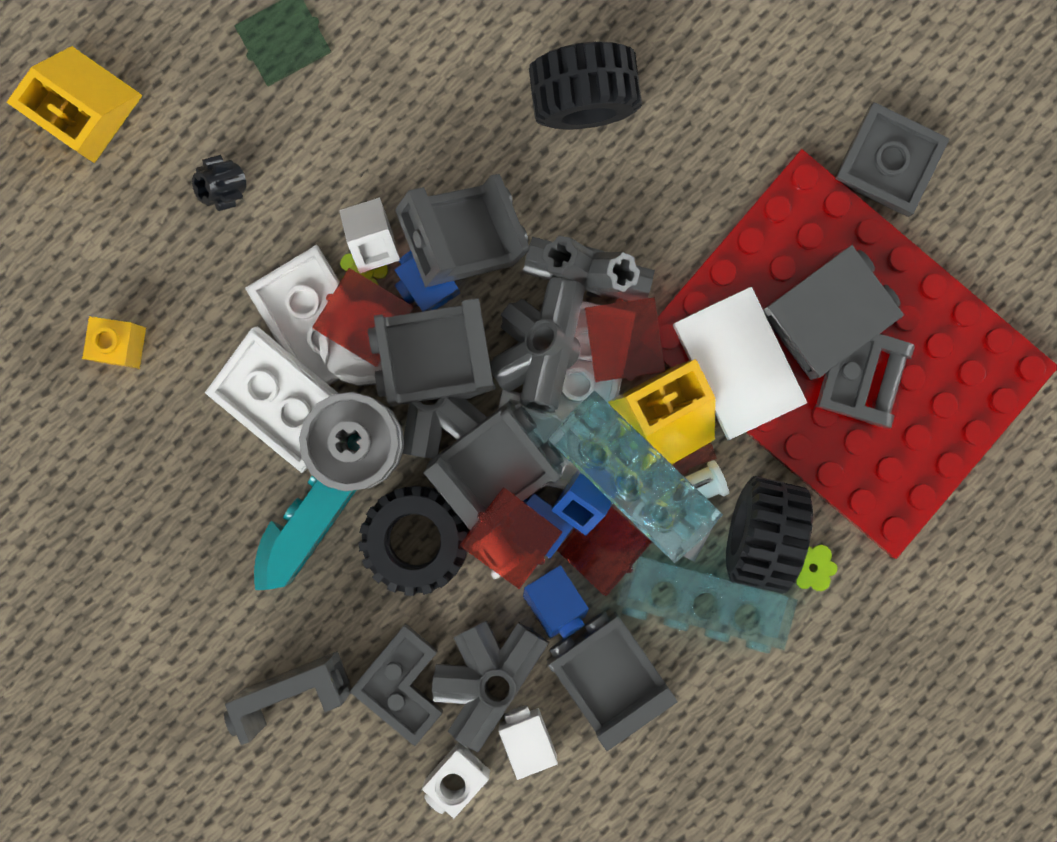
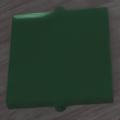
(282, 39)

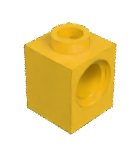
(114, 342)

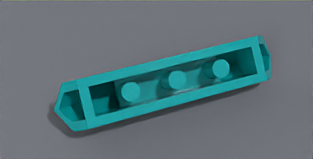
(288, 548)

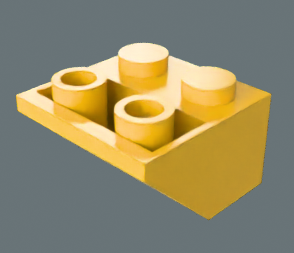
(75, 101)
(672, 410)

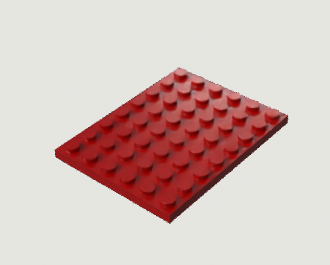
(954, 393)

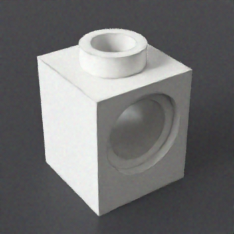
(369, 235)
(527, 741)
(459, 762)

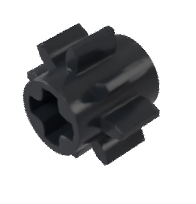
(219, 183)

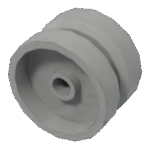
(326, 437)

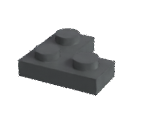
(389, 687)

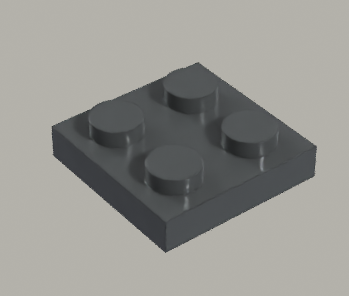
(891, 159)

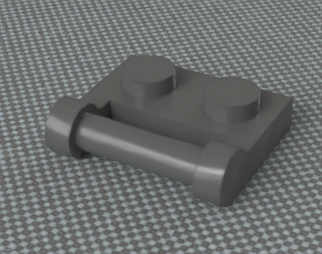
(849, 382)

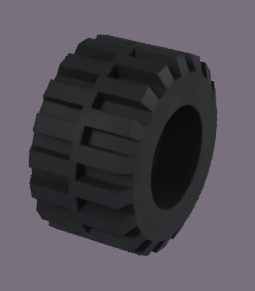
(585, 85)
(769, 535)
(383, 560)

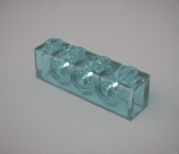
(635, 477)
(771, 609)

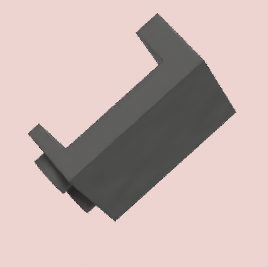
(462, 231)
(833, 312)
(431, 354)
(494, 456)
(325, 674)
(610, 679)

